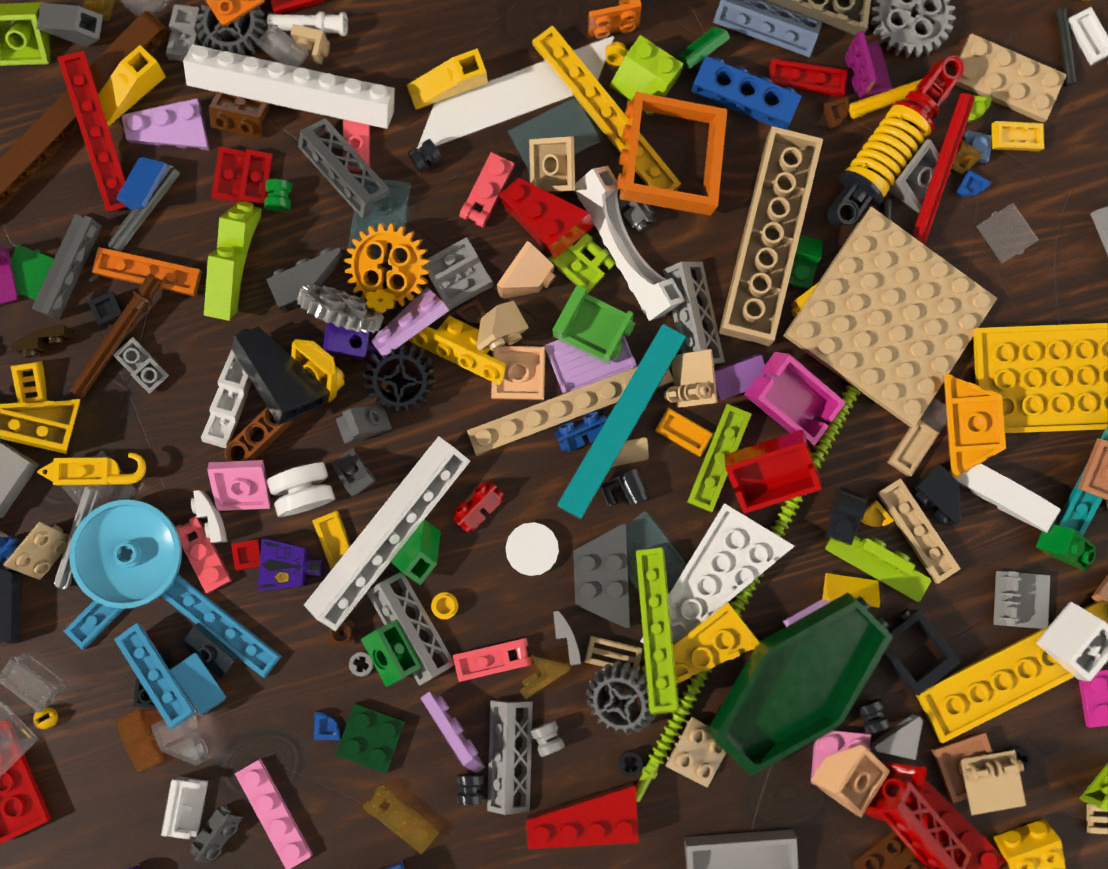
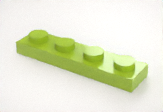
(713, 470)

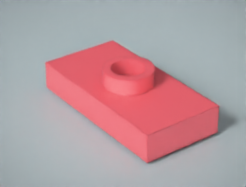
(359, 139)

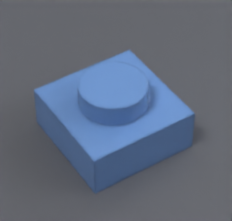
(980, 141)

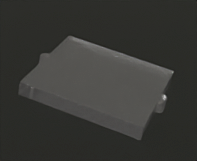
(1007, 233)

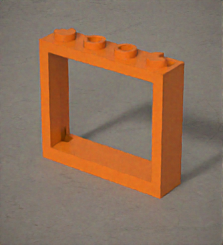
(667, 198)

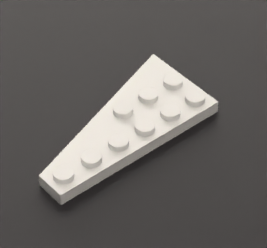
(721, 567)

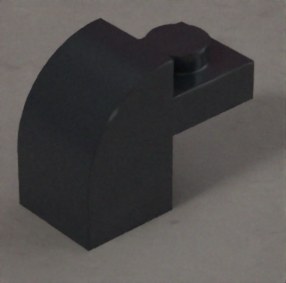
(847, 511)

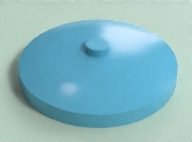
(125, 554)

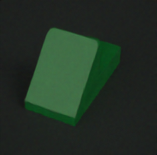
(805, 262)

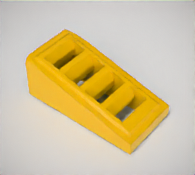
(38, 377)

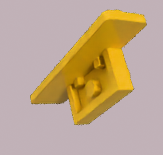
(458, 344)

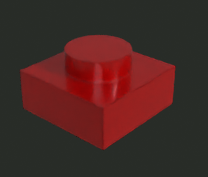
(246, 554)

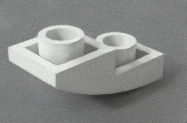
(205, 508)

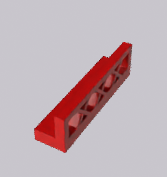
(923, 841)

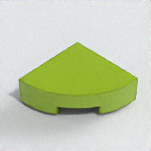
(979, 107)

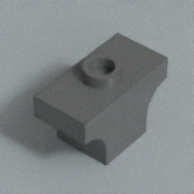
(363, 423)

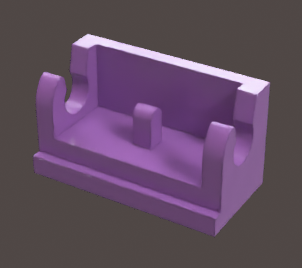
(737, 376)

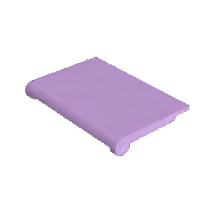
(577, 369)

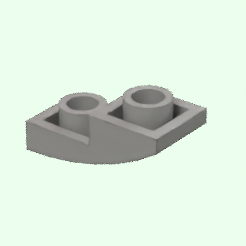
(141, 365)

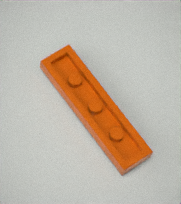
(137, 268)

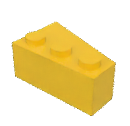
(39, 423)

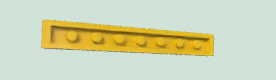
(601, 107)

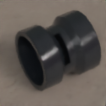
(425, 156)
(873, 716)
(470, 789)

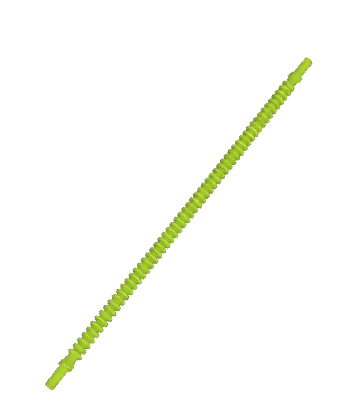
(650, 770)

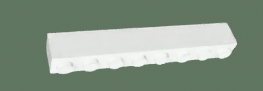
(289, 86)
(386, 533)

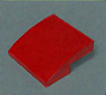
(241, 176)

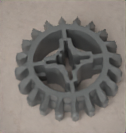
(219, 38)
(621, 708)

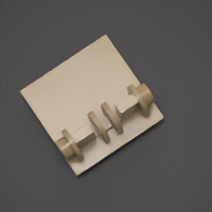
(693, 379)
(38, 551)
(696, 753)
(993, 782)

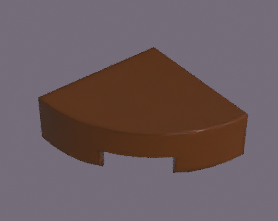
(836, 111)
(471, 312)

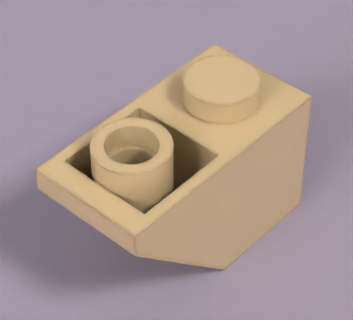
(500, 326)

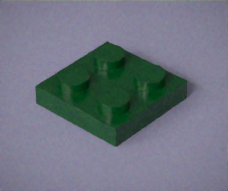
(370, 738)

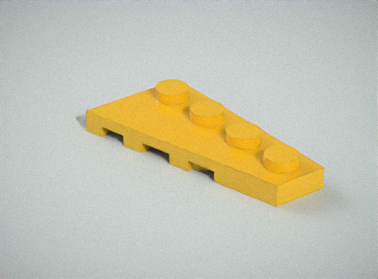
(712, 642)

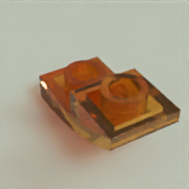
(138, 740)

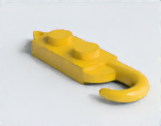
(91, 471)

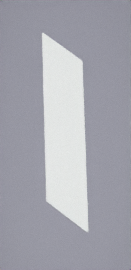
(506, 97)

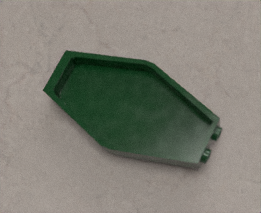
(800, 683)

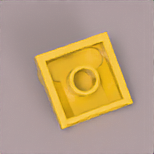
(319, 364)

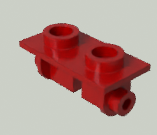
(469, 514)

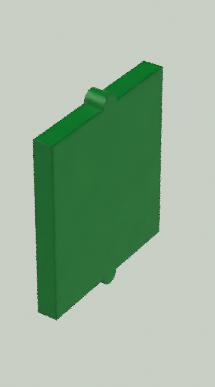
(29, 270)

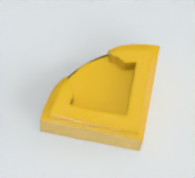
(876, 516)

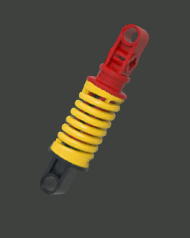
(894, 143)

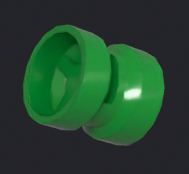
(278, 195)

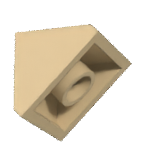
(552, 163)

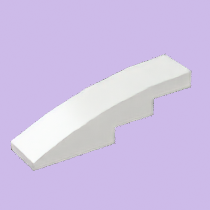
(227, 403)
(1009, 496)

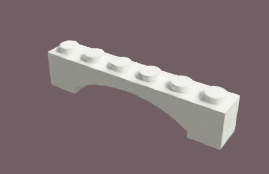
(600, 198)

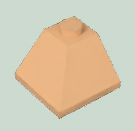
(526, 273)
(851, 778)

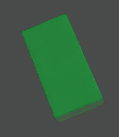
(702, 47)

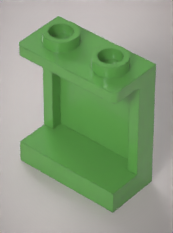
(593, 326)

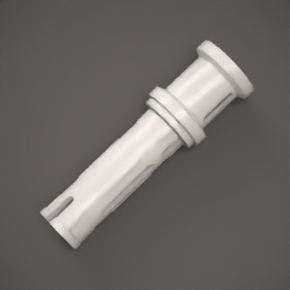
(326, 22)

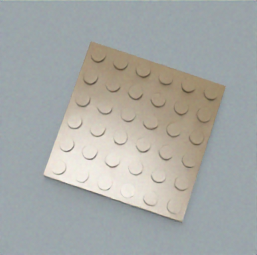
(890, 317)

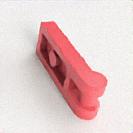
(487, 189)
(203, 556)
(491, 660)

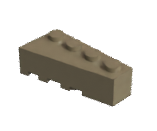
(843, 14)

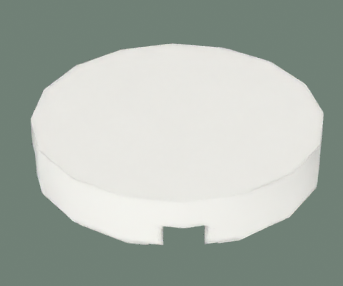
(532, 549)

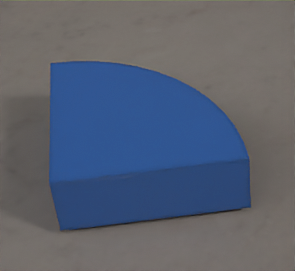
(971, 185)
(326, 727)

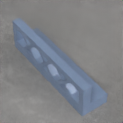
(770, 24)

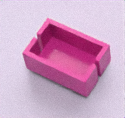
(794, 397)

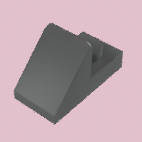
(353, 472)

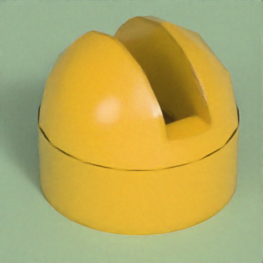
(48, 723)

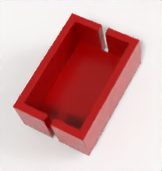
(773, 471)

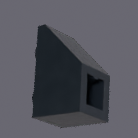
(941, 493)

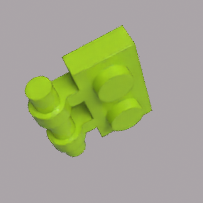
(580, 268)

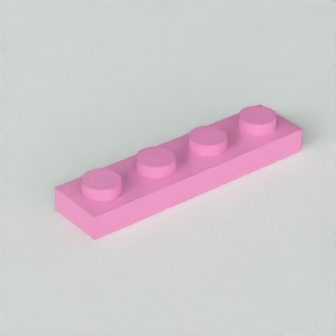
(273, 814)

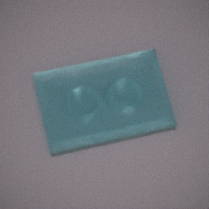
(387, 210)

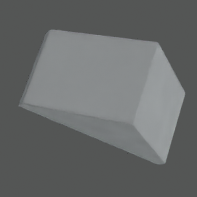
(901, 739)

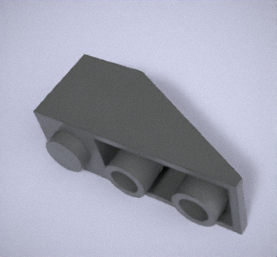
(287, 283)

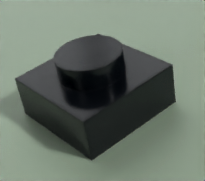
(106, 308)

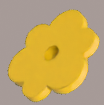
(380, 300)

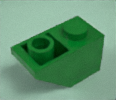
(1067, 547)
(419, 553)

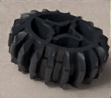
(388, 377)

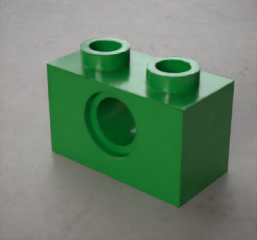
(391, 653)

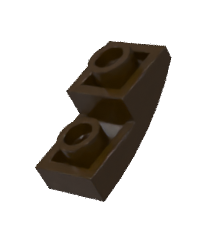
(37, 342)

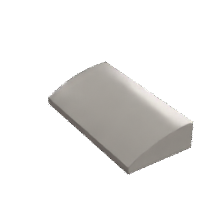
(743, 851)

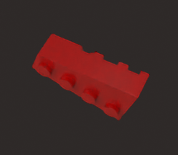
(587, 821)

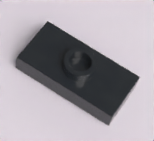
(210, 650)

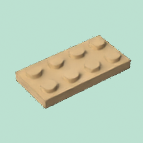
(1009, 78)

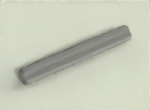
(87, 505)

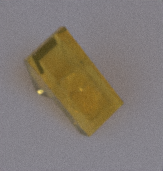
(549, 670)

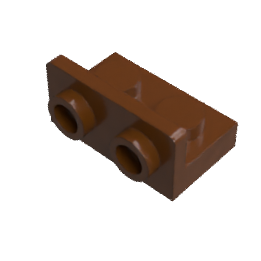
(237, 114)

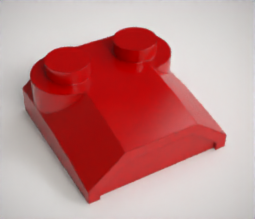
(892, 784)

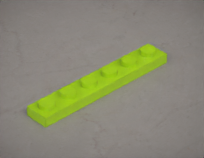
(657, 631)

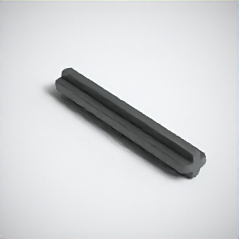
(138, 216)

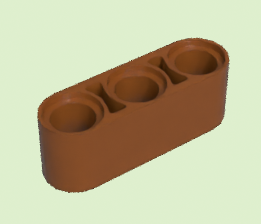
(245, 438)

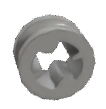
(354, 667)

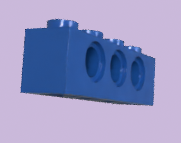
(732, 97)

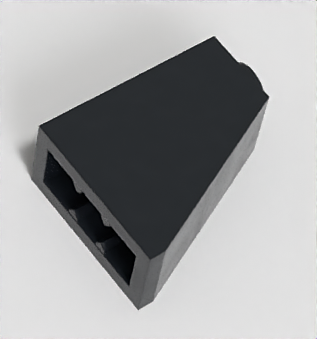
(10, 604)

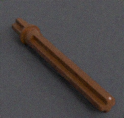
(118, 332)

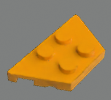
(973, 424)

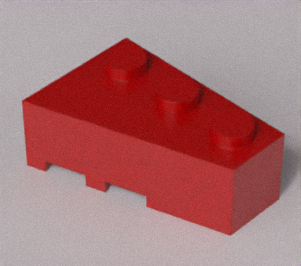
(545, 216)

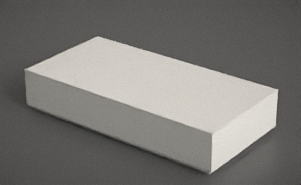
(1089, 35)

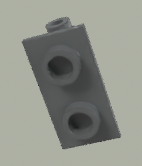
(637, 214)
(209, 845)

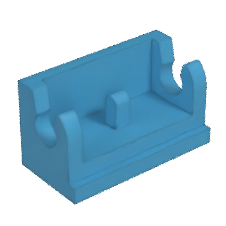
(198, 684)

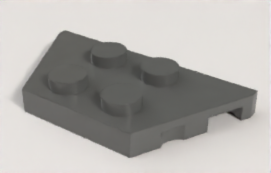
(603, 576)

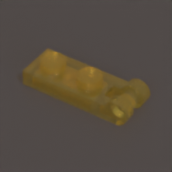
(401, 819)

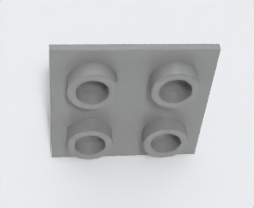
(1021, 599)

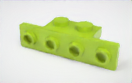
(883, 565)

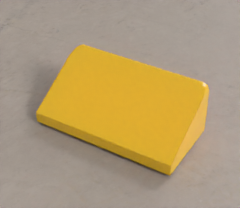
(839, 585)

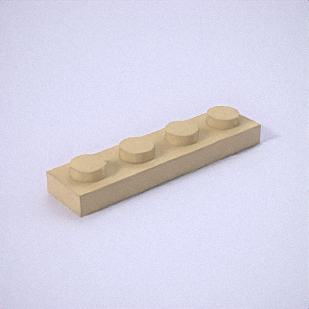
(918, 531)

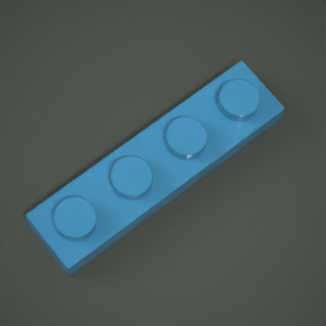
(155, 676)

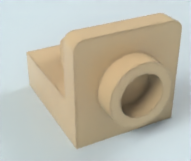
(311, 38)

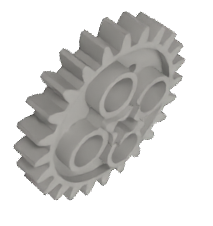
(905, 36)
(339, 308)

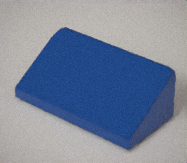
(141, 183)

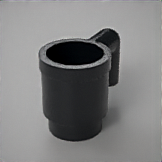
(631, 484)

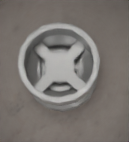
(545, 732)

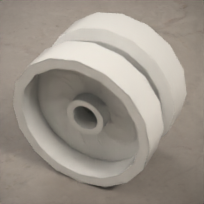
(300, 489)

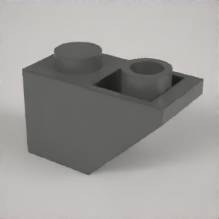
(70, 23)

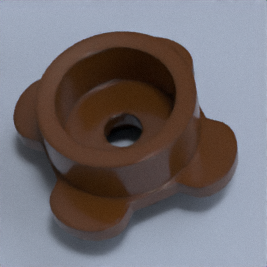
(347, 638)

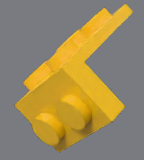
(1031, 847)

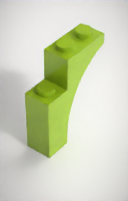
(228, 260)

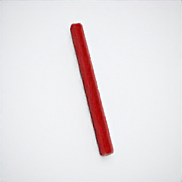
(943, 167)

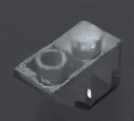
(182, 741)

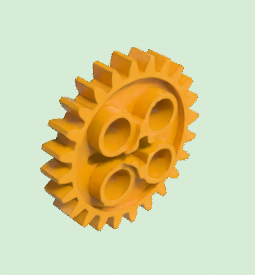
(363, 261)

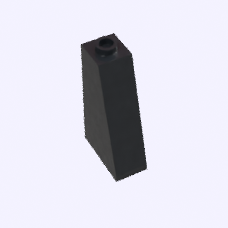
(277, 376)

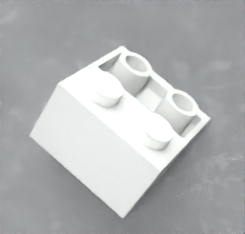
(1077, 642)

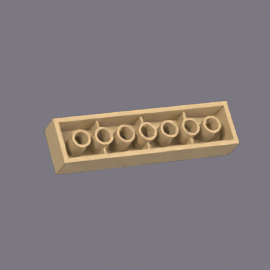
(771, 236)

